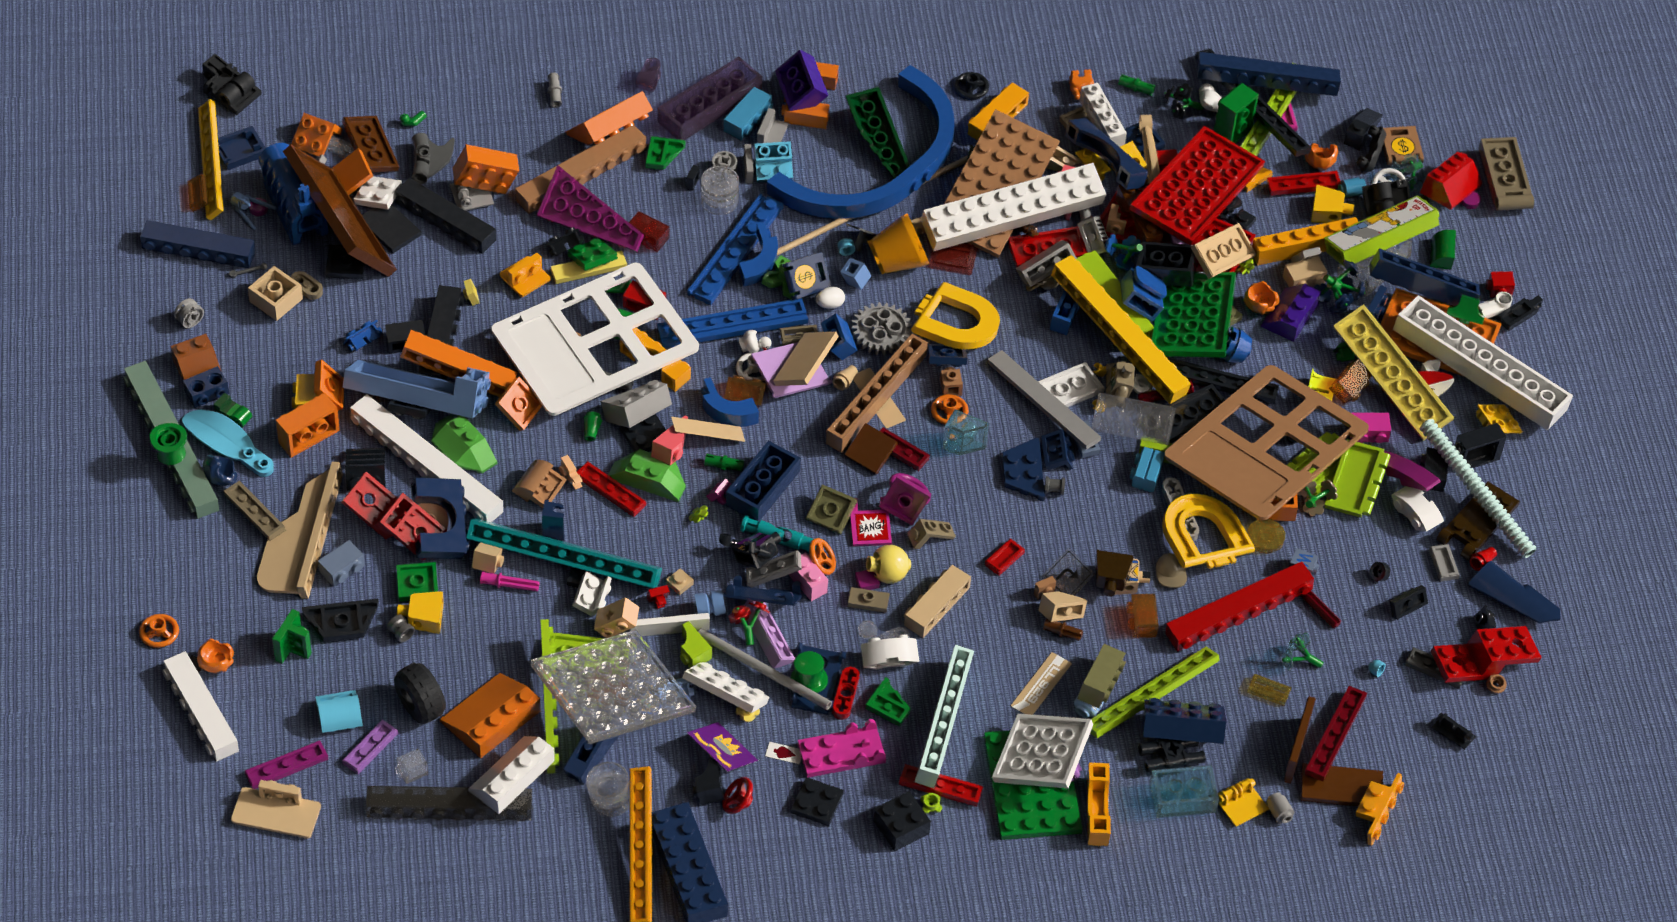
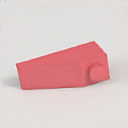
(669, 445)

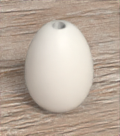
(830, 298)

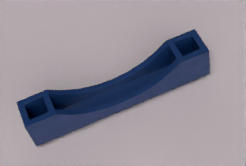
(1087, 135)

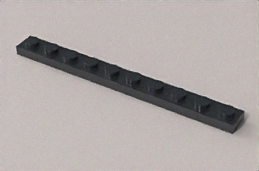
(1273, 122)

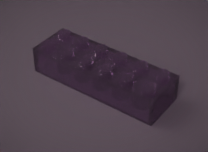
(708, 99)

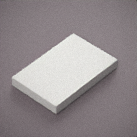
(1073, 385)

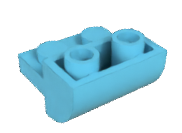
(772, 158)
(339, 711)

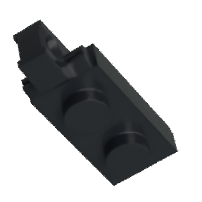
(1519, 312)

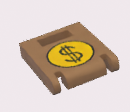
(1400, 142)

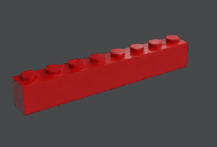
(1239, 606)

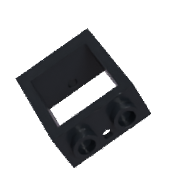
(1481, 445)

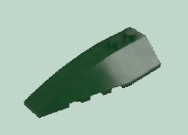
(878, 129)

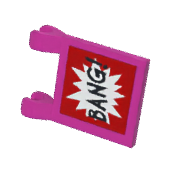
(870, 527)

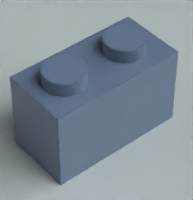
(341, 563)

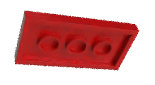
(1026, 247)

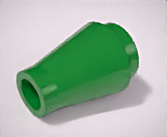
(592, 423)

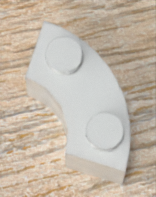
(1420, 512)
(889, 652)

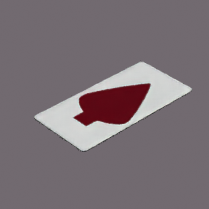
(783, 753)

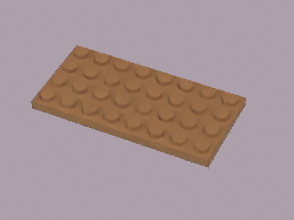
(1003, 157)

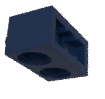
(205, 387)

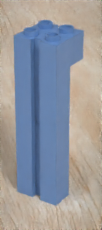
(462, 397)

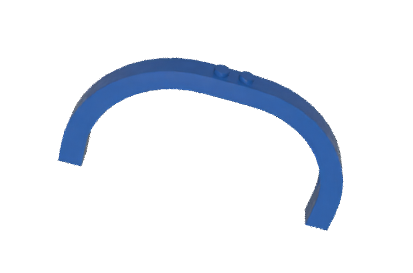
(879, 199)

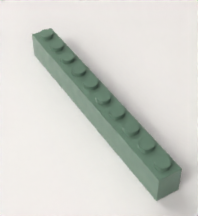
(156, 412)

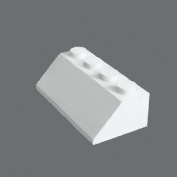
(513, 772)

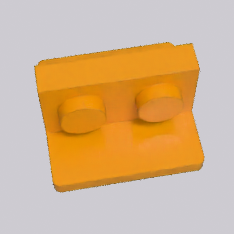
(525, 275)

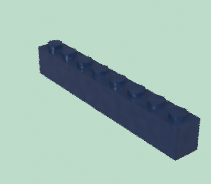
(1268, 74)

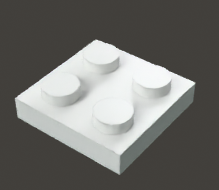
(377, 193)

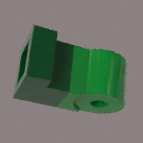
(234, 411)

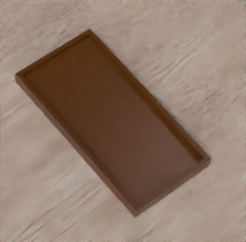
(339, 211)

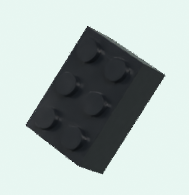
(1170, 262)

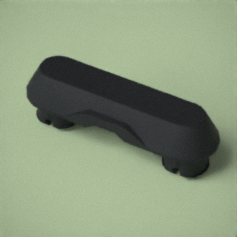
(1369, 161)

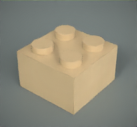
(275, 293)

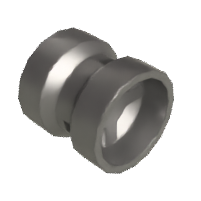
(401, 628)

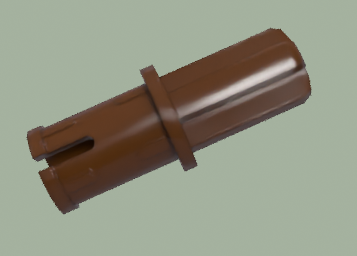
(1063, 629)

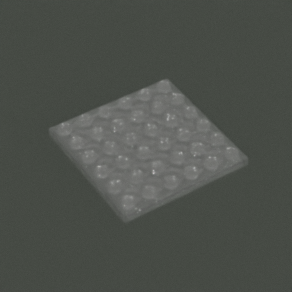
(613, 686)

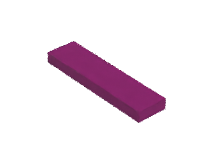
(287, 764)

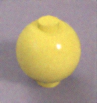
(889, 564)

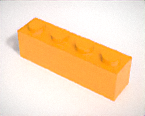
(1009, 101)

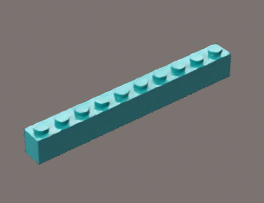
(564, 553)

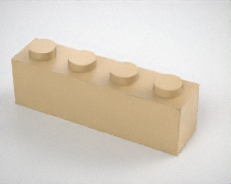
(937, 601)

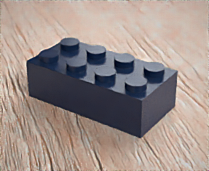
(763, 481)
(1184, 721)

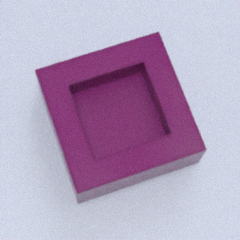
(867, 580)

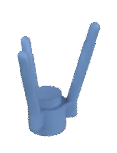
(242, 202)

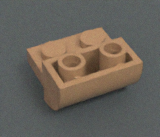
(539, 483)

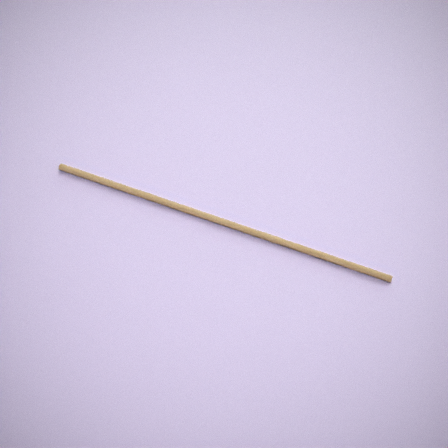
(819, 231)

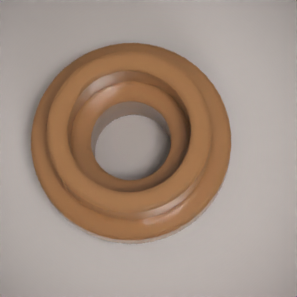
(1500, 680)

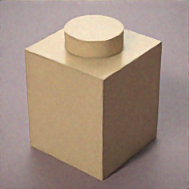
(487, 558)

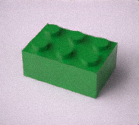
(1236, 113)

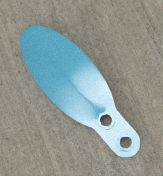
(227, 439)

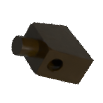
(1112, 571)

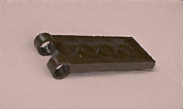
(1476, 523)

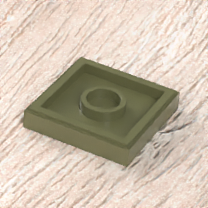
(831, 509)

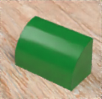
(1443, 249)

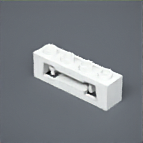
(1102, 113)

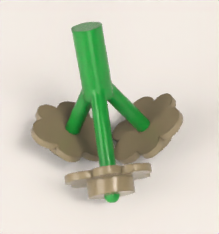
(1313, 503)

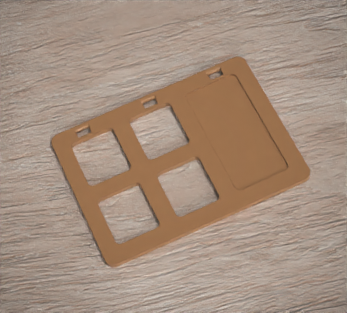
(1243, 469)

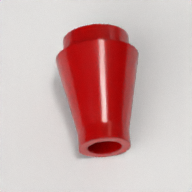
(1481, 558)

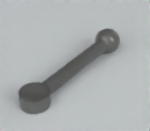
(233, 274)

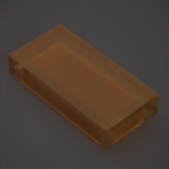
(197, 192)

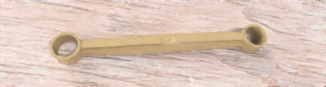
(1150, 153)

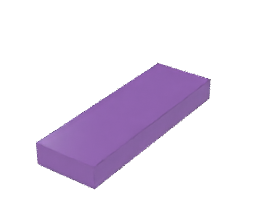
(370, 746)

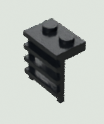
(364, 460)

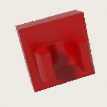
(658, 595)

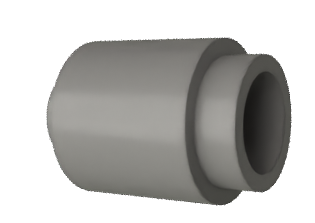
(1280, 808)

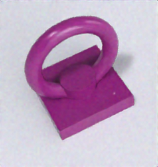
(905, 497)

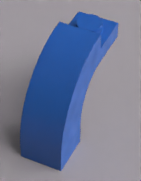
(754, 269)
(728, 412)

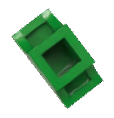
(1467, 310)

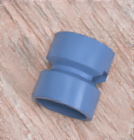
(710, 603)

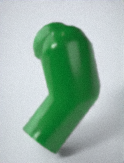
(412, 121)
(621, 288)

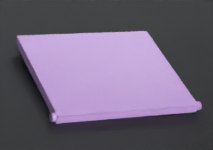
(770, 363)

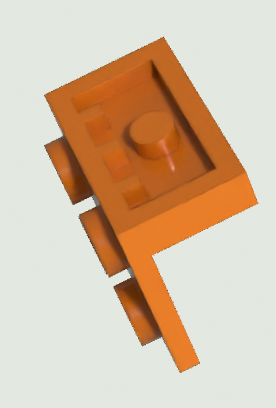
(314, 134)

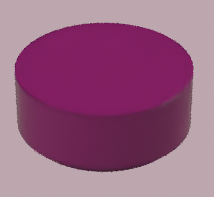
(1471, 201)
(257, 209)

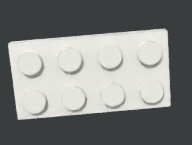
(726, 687)

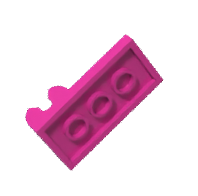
(842, 750)

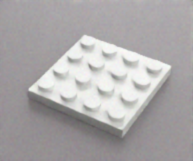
(1042, 750)

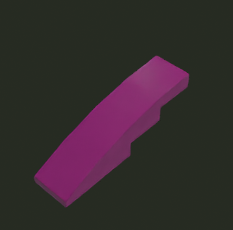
(1410, 473)

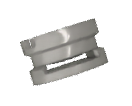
(726, 159)
(189, 314)

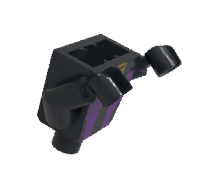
(753, 550)

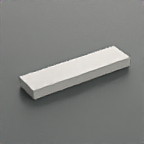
(671, 624)

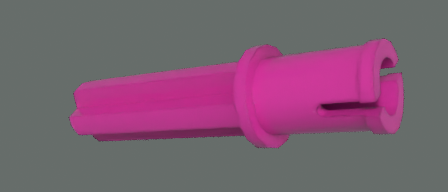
(506, 581)

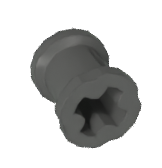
(1054, 485)

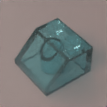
(965, 434)

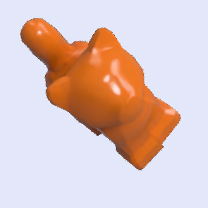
(1077, 82)

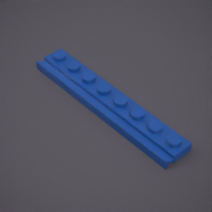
(734, 250)
(738, 321)

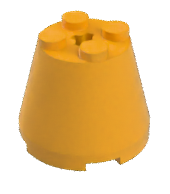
(898, 247)

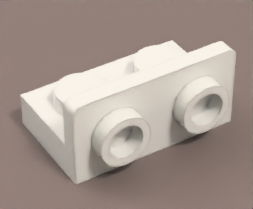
(591, 593)

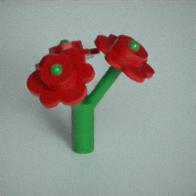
(742, 613)

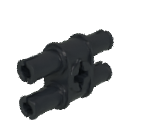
(1171, 754)

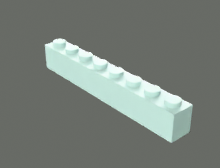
(944, 716)

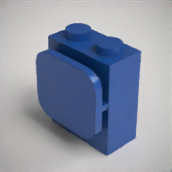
(1143, 292)

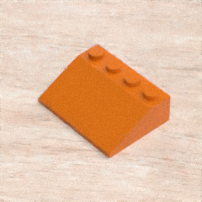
(612, 119)
(492, 713)

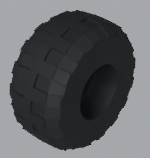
(419, 693)

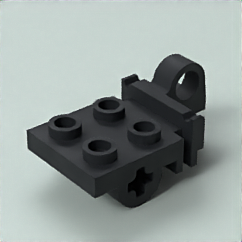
(228, 85)
(1386, 195)

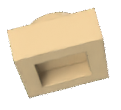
(679, 581)

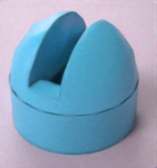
(1376, 667)

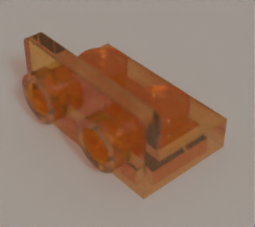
(740, 389)

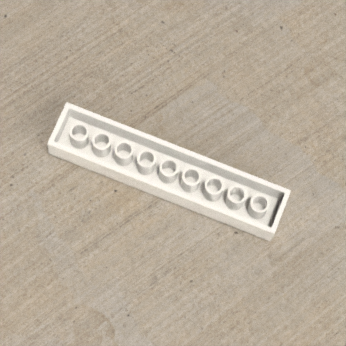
(1013, 207)
(1482, 362)

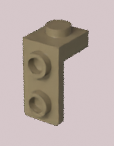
(929, 528)

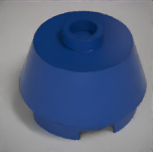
(1237, 346)

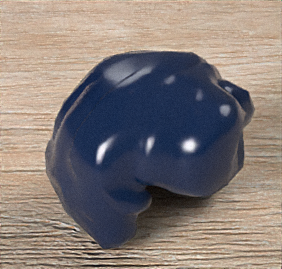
(219, 470)

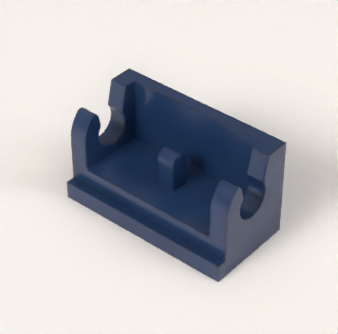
(553, 521)

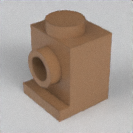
(951, 378)

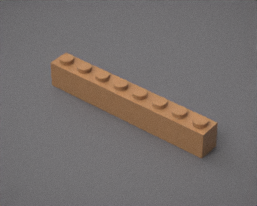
(584, 165)
(876, 393)

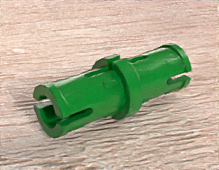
(1136, 84)
(724, 462)

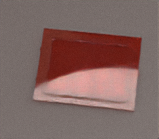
(954, 258)

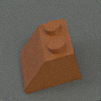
(194, 356)

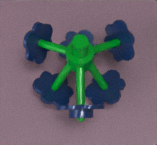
(1341, 287)

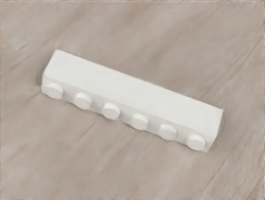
(201, 706)

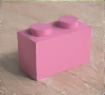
(812, 579)

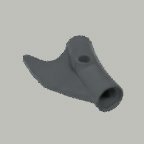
(429, 157)

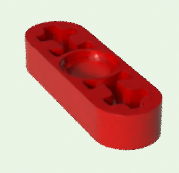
(843, 685)

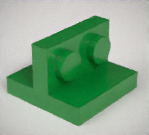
(291, 638)

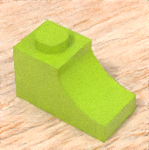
(695, 646)

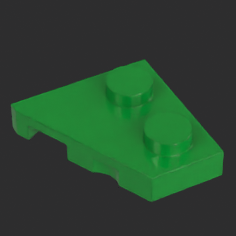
(663, 152)
(888, 704)

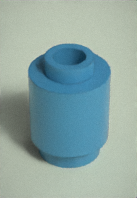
(1352, 187)

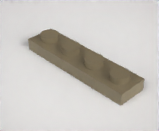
(254, 511)

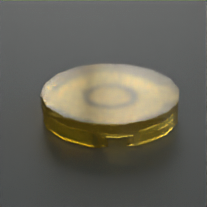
(1266, 535)

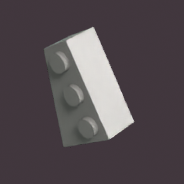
(636, 404)

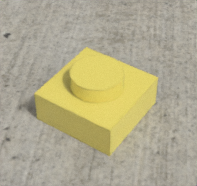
(470, 292)

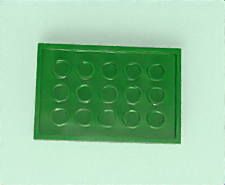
(1196, 317)
(1030, 809)

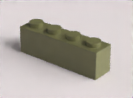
(1102, 676)

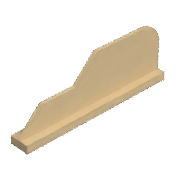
(293, 556)

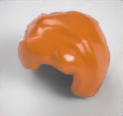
(1322, 158)
(1261, 298)
(215, 656)

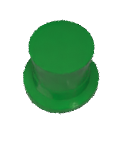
(169, 443)
(810, 671)

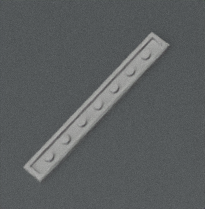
(1044, 400)

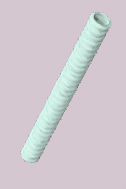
(1478, 488)

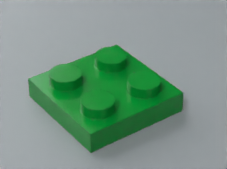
(592, 254)
(416, 579)

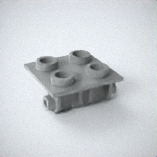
(470, 198)

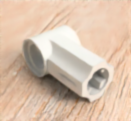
(1496, 305)

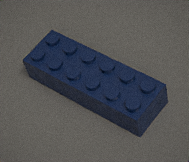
(688, 864)

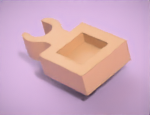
(569, 470)

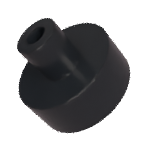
(1380, 571)

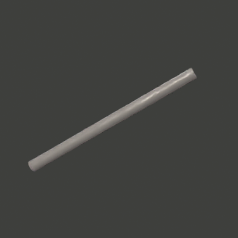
(766, 670)

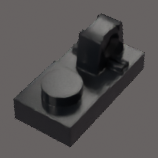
(1408, 602)

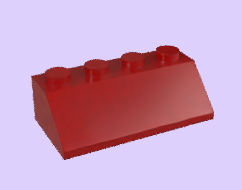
(1452, 181)

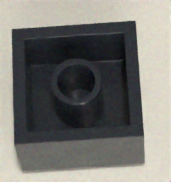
(902, 821)

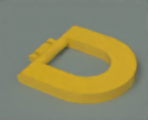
(951, 336)
(1216, 511)

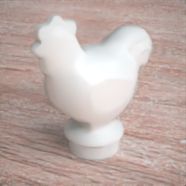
(1209, 98)

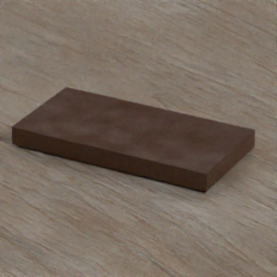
(368, 136)
(1299, 740)
(1340, 786)

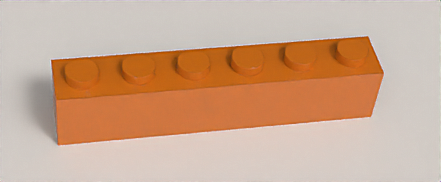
(453, 361)

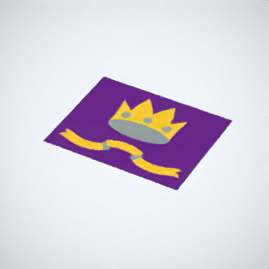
(722, 746)

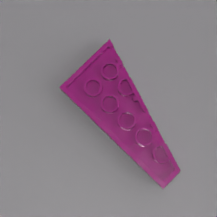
(575, 206)

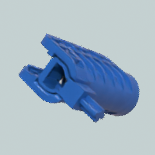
(290, 196)

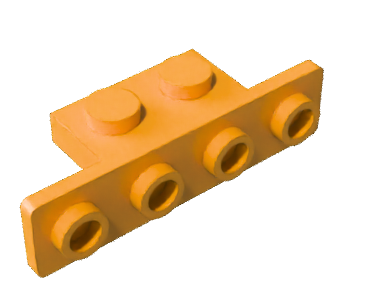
(1377, 804)

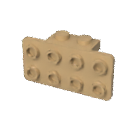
(276, 809)

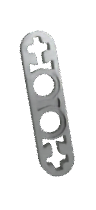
(1178, 492)

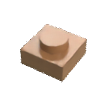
(1044, 586)

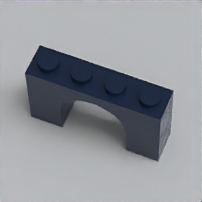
(448, 495)

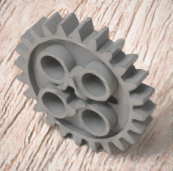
(881, 328)

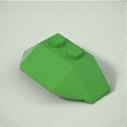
(463, 444)
(649, 475)

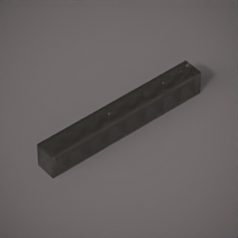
(440, 804)

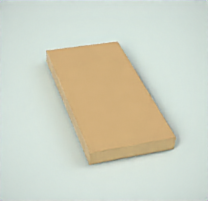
(1223, 250)
(805, 358)

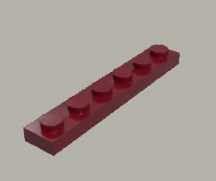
(1335, 733)

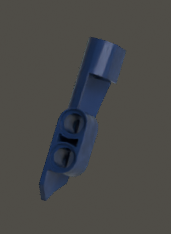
(1522, 598)

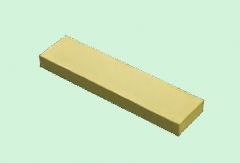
(572, 271)

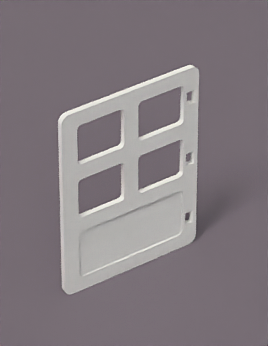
(558, 360)

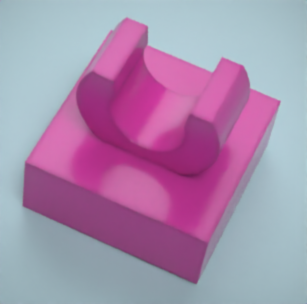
(719, 491)

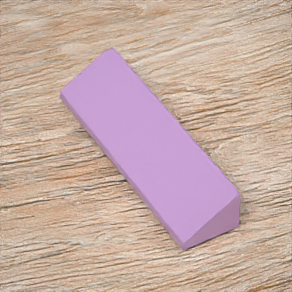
(770, 638)

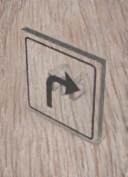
(1069, 573)

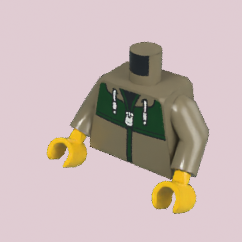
(1118, 379)

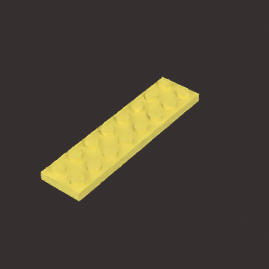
(1392, 370)

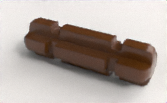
(1029, 230)

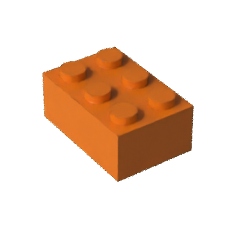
(485, 169)
(307, 425)

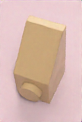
(1062, 606)

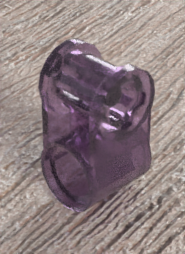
(649, 75)

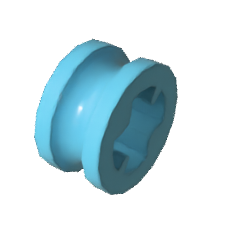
(846, 246)

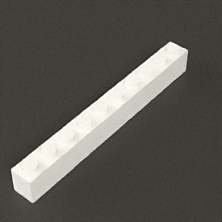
(423, 456)

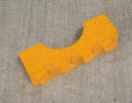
(673, 375)
(1097, 804)

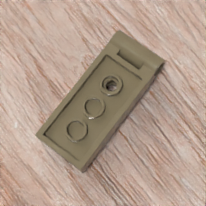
(1506, 173)

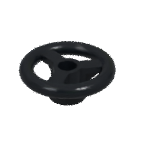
(972, 81)

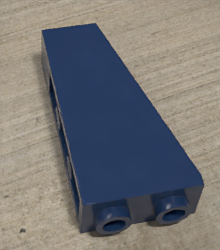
(586, 757)

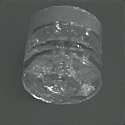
(719, 190)
(609, 789)

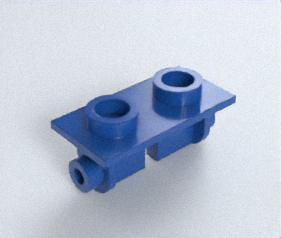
(368, 331)

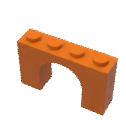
(814, 116)

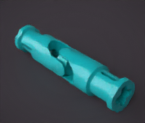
(797, 541)

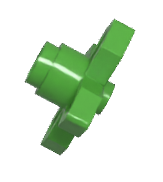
(777, 278)

